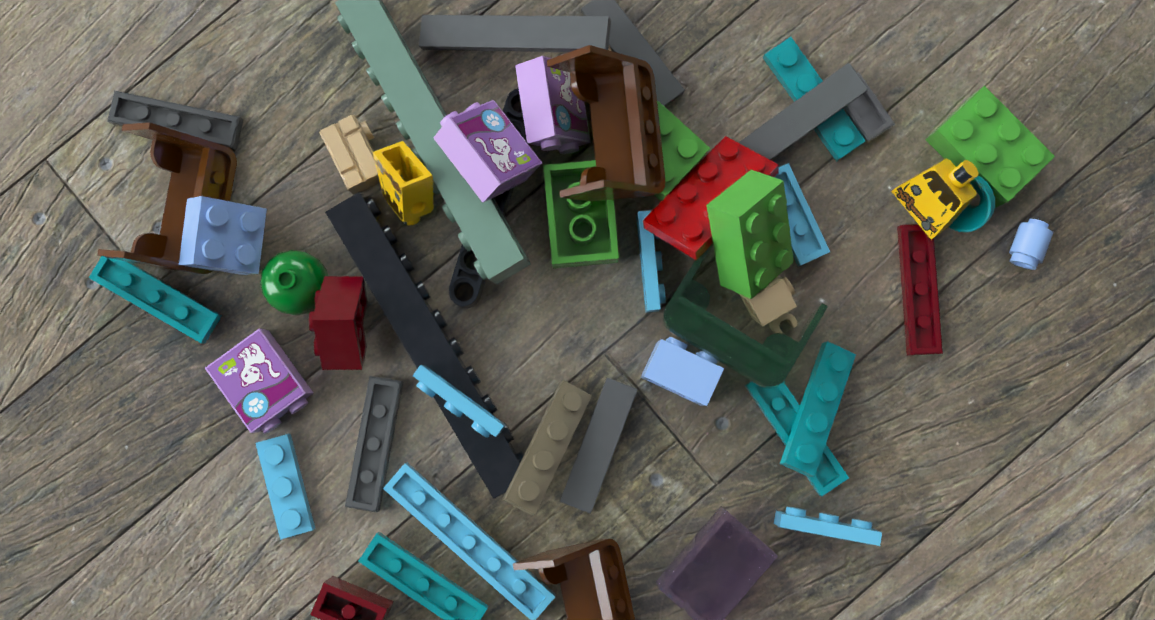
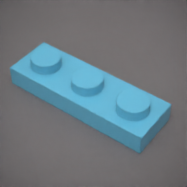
(805, 234)
(650, 263)
(458, 402)
(285, 486)
(828, 525)

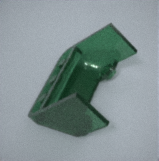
(761, 363)

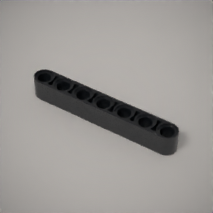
(462, 274)

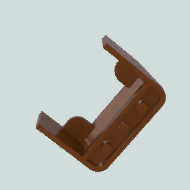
(623, 124)
(196, 170)
(589, 578)

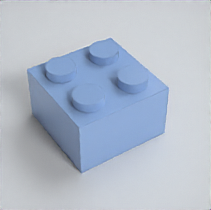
(222, 236)
(683, 372)

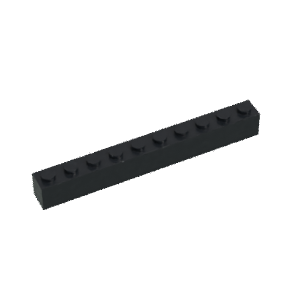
(422, 332)

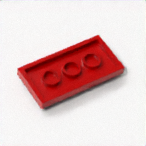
(683, 213)

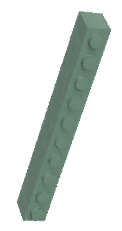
(420, 115)

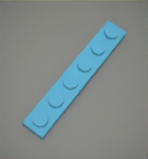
(469, 541)

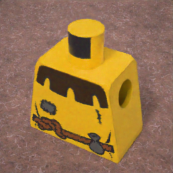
(938, 194)
(406, 196)

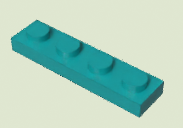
(800, 77)
(156, 298)
(818, 409)
(781, 410)
(420, 581)

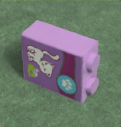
(550, 109)
(486, 149)
(259, 382)

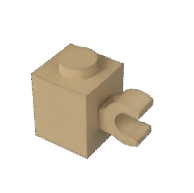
(773, 304)

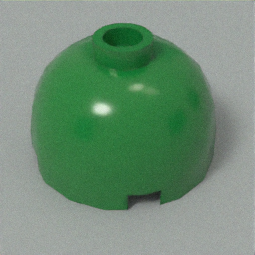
(292, 281)

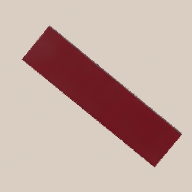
(919, 291)

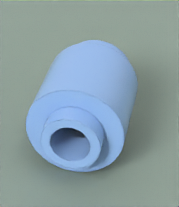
(1030, 244)

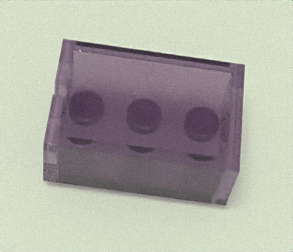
(716, 568)

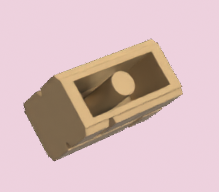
(352, 152)

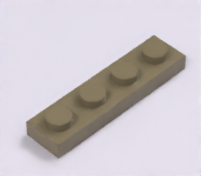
(547, 448)

